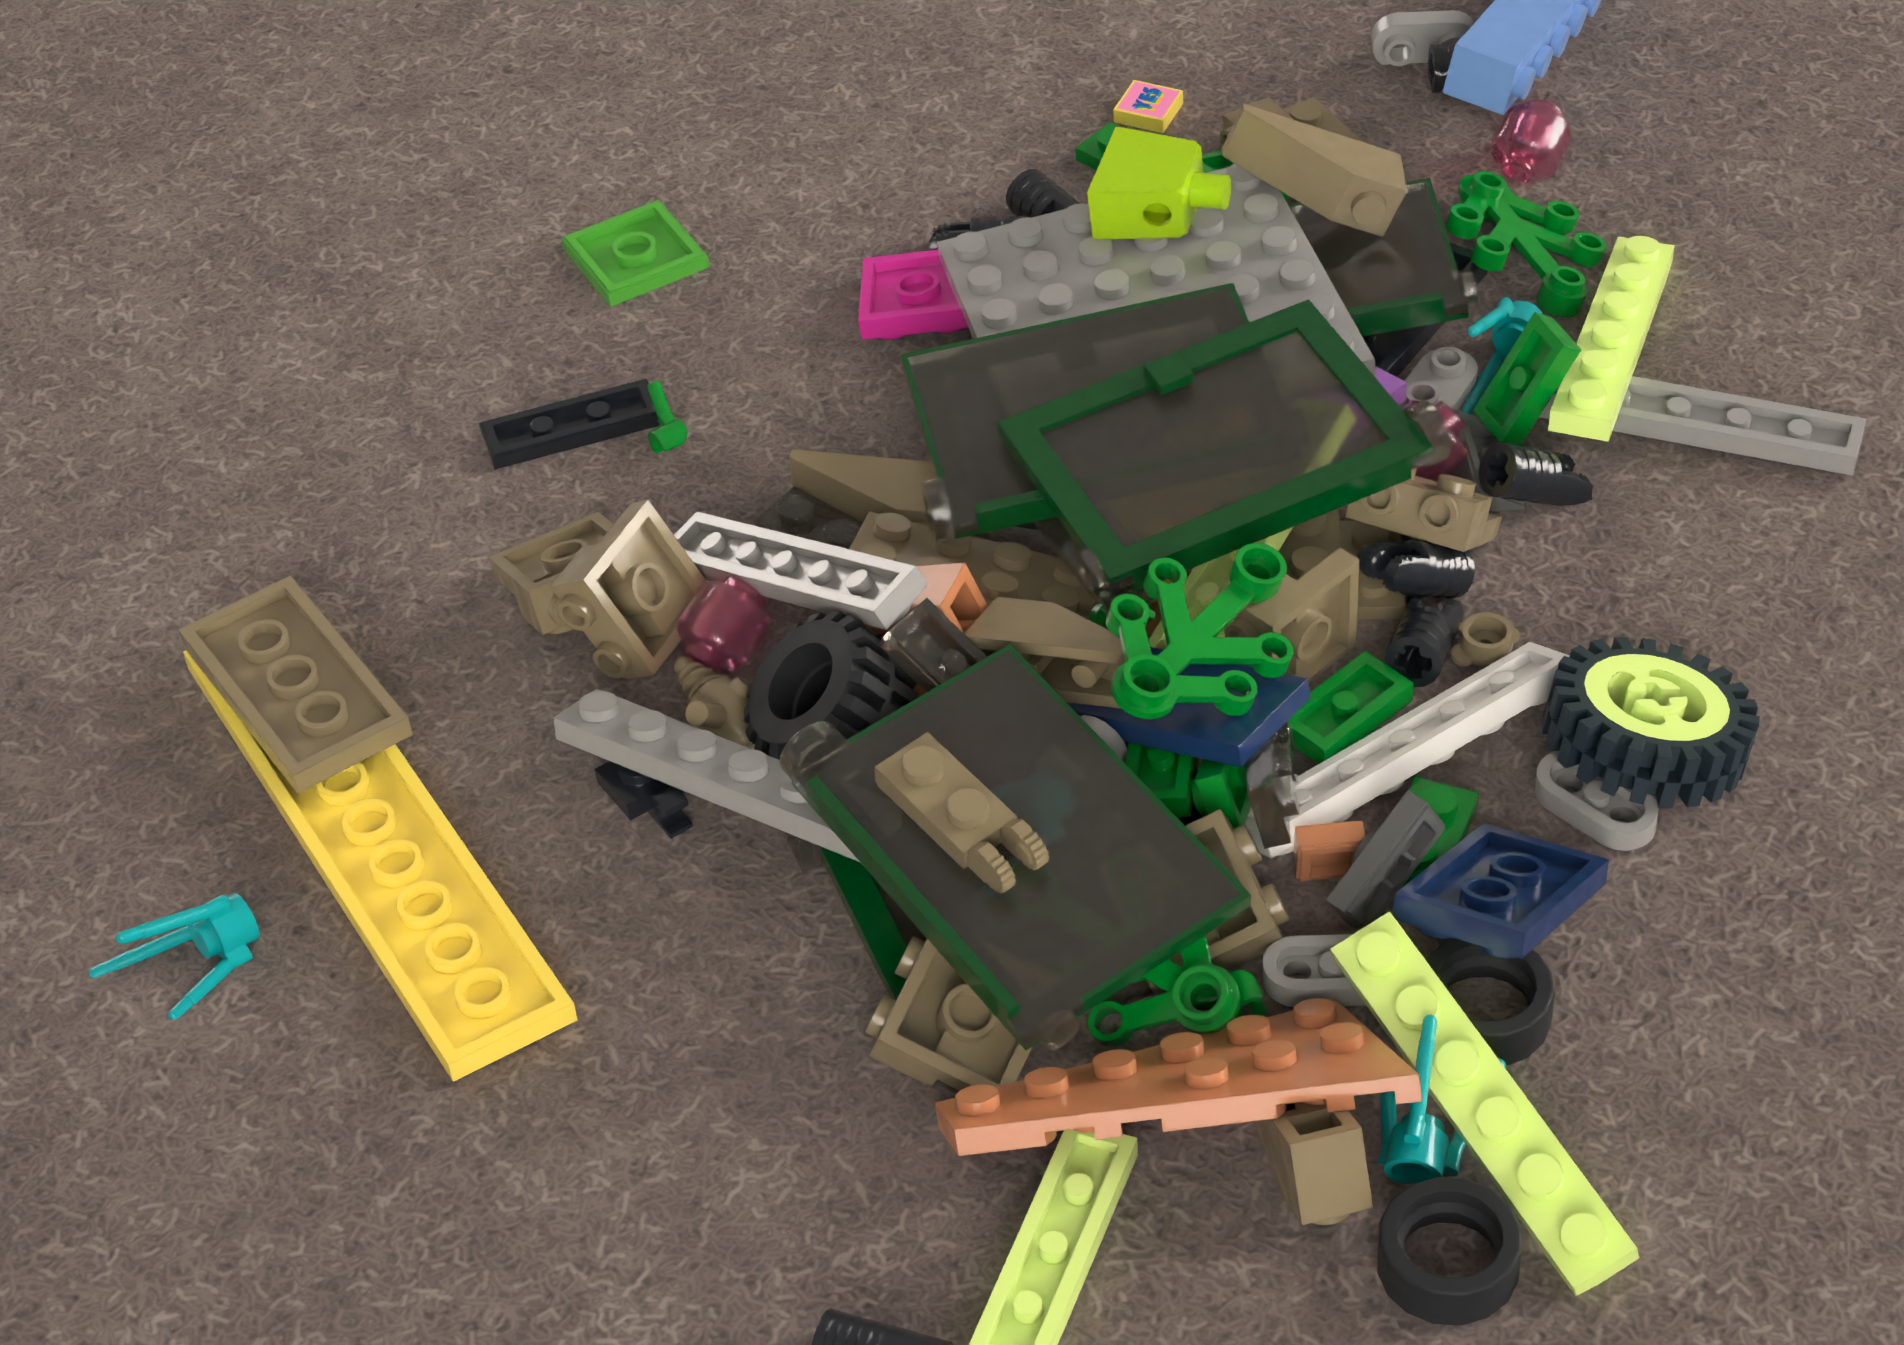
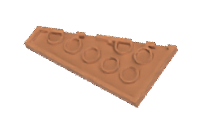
(1188, 1082)

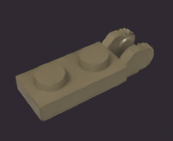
(959, 811)

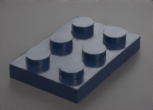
(1500, 891)

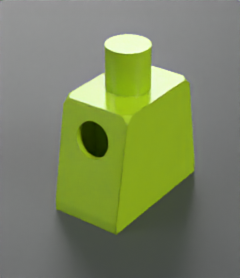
(1151, 187)

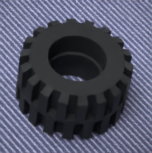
(823, 673)

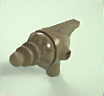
(714, 700)

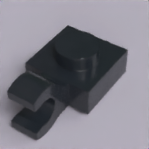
(642, 794)

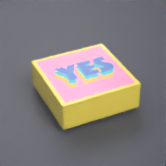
(1148, 106)

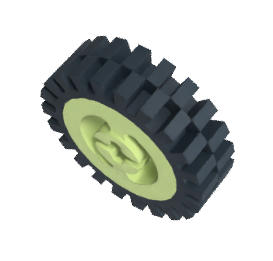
(1650, 722)

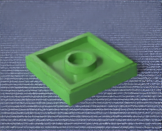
(635, 252)

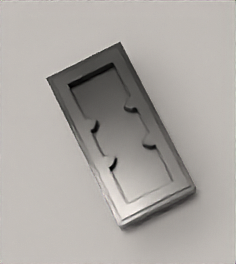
(1386, 861)

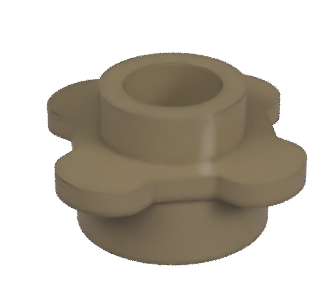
(1484, 640)

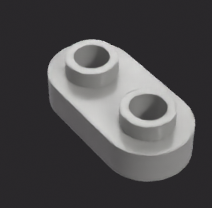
(1417, 32)
(1442, 375)
(1594, 810)
(1312, 958)

